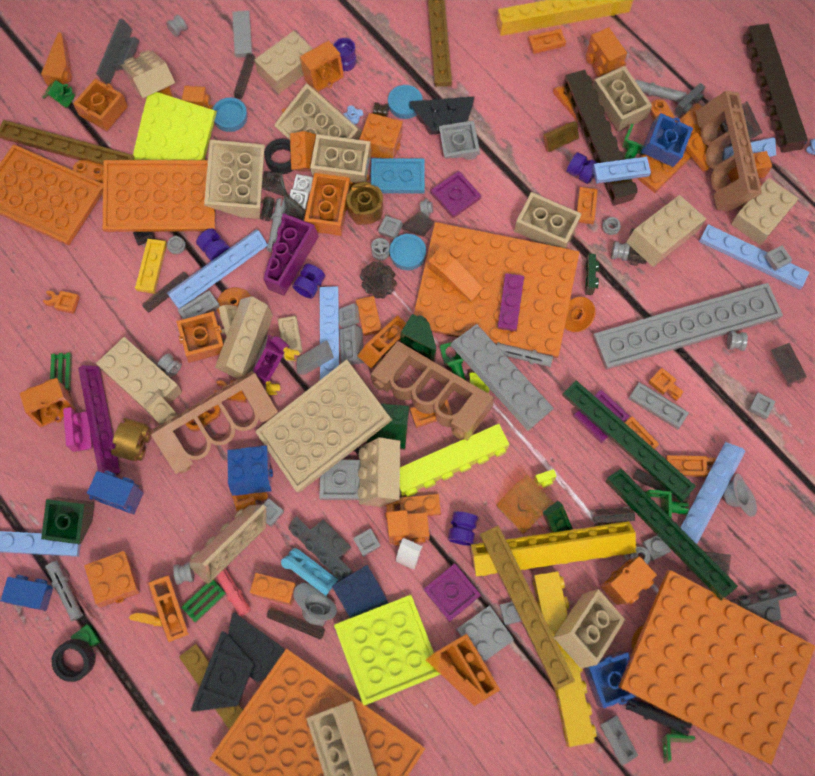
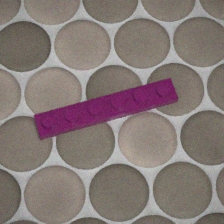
(98, 418)

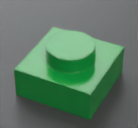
(88, 635)

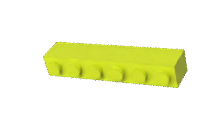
(452, 459)

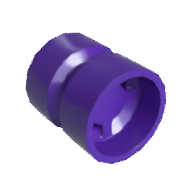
(347, 52)
(581, 167)
(211, 243)
(308, 281)
(462, 528)

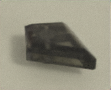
(274, 183)
(293, 209)
(418, 224)

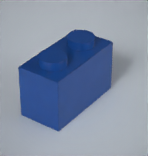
(27, 593)

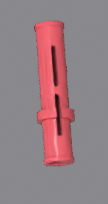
(234, 594)

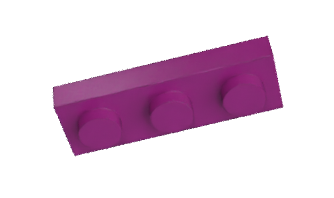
(510, 302)

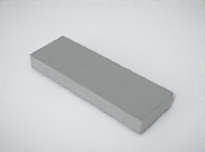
(242, 33)
(658, 405)

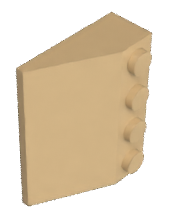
(316, 115)
(235, 178)
(229, 543)

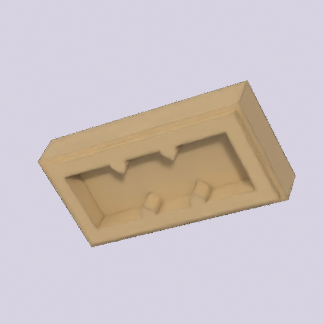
(290, 332)

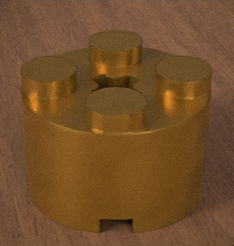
(365, 203)
(131, 439)

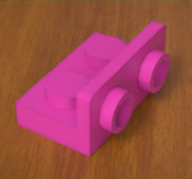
(77, 430)

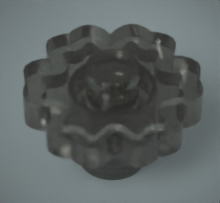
(378, 279)

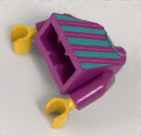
(269, 358)

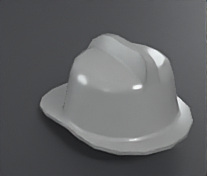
(739, 495)
(314, 604)

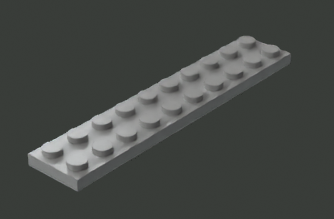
(687, 326)

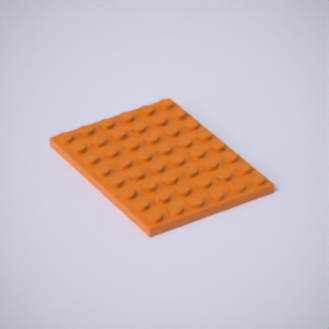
(488, 257)
(717, 667)
(275, 736)

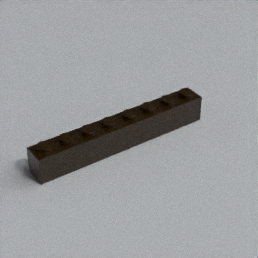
(775, 88)
(597, 131)

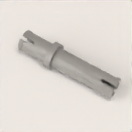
(659, 91)
(276, 217)
(526, 355)
(54, 569)

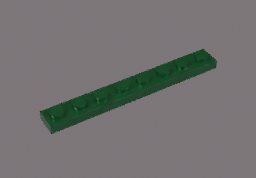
(629, 441)
(672, 534)

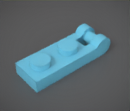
(309, 571)

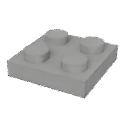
(341, 481)
(486, 633)

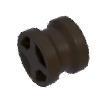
(382, 110)

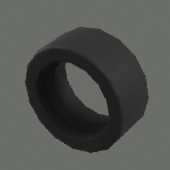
(271, 148)
(59, 666)

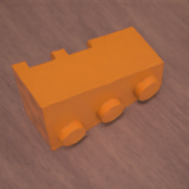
(465, 670)

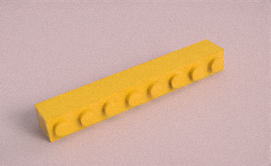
(555, 13)
(562, 547)
(571, 698)

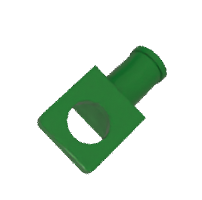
(60, 93)
(631, 146)
(454, 362)
(667, 504)
(673, 737)

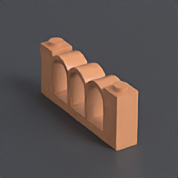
(709, 117)
(465, 421)
(171, 447)

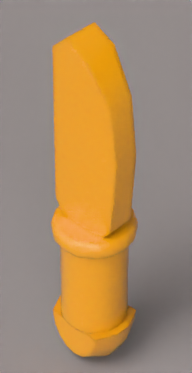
(145, 618)

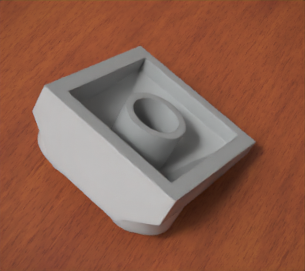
(459, 140)

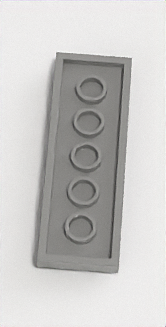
(502, 377)

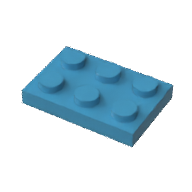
(398, 175)

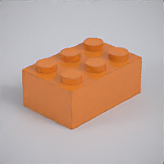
(328, 203)

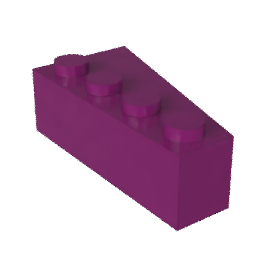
(289, 252)

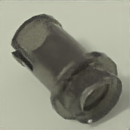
(267, 208)

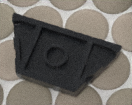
(442, 112)
(256, 645)
(224, 677)

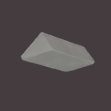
(351, 344)
(314, 358)

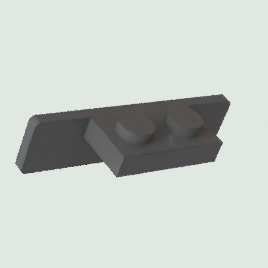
(118, 50)
(324, 544)
(766, 601)

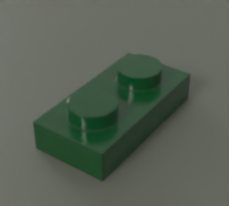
(591, 281)
(557, 518)

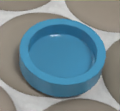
(399, 101)
(230, 114)
(407, 252)

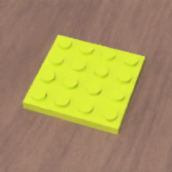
(173, 129)
(386, 649)

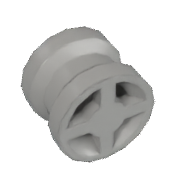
(176, 25)
(383, 246)
(620, 251)
(737, 341)
(169, 365)
(183, 573)

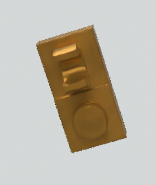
(561, 136)

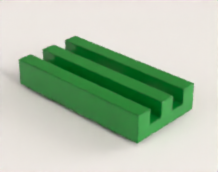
(53, 369)
(203, 590)

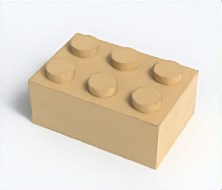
(281, 63)
(622, 98)
(341, 157)
(764, 212)
(547, 221)
(379, 472)
(589, 628)

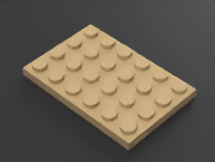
(323, 426)

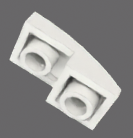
(301, 190)
(408, 553)

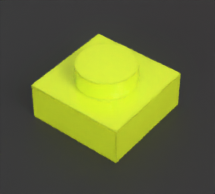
(476, 381)
(545, 479)

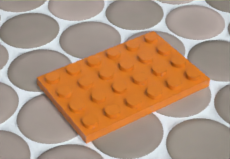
(45, 194)
(155, 196)

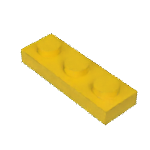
(151, 266)

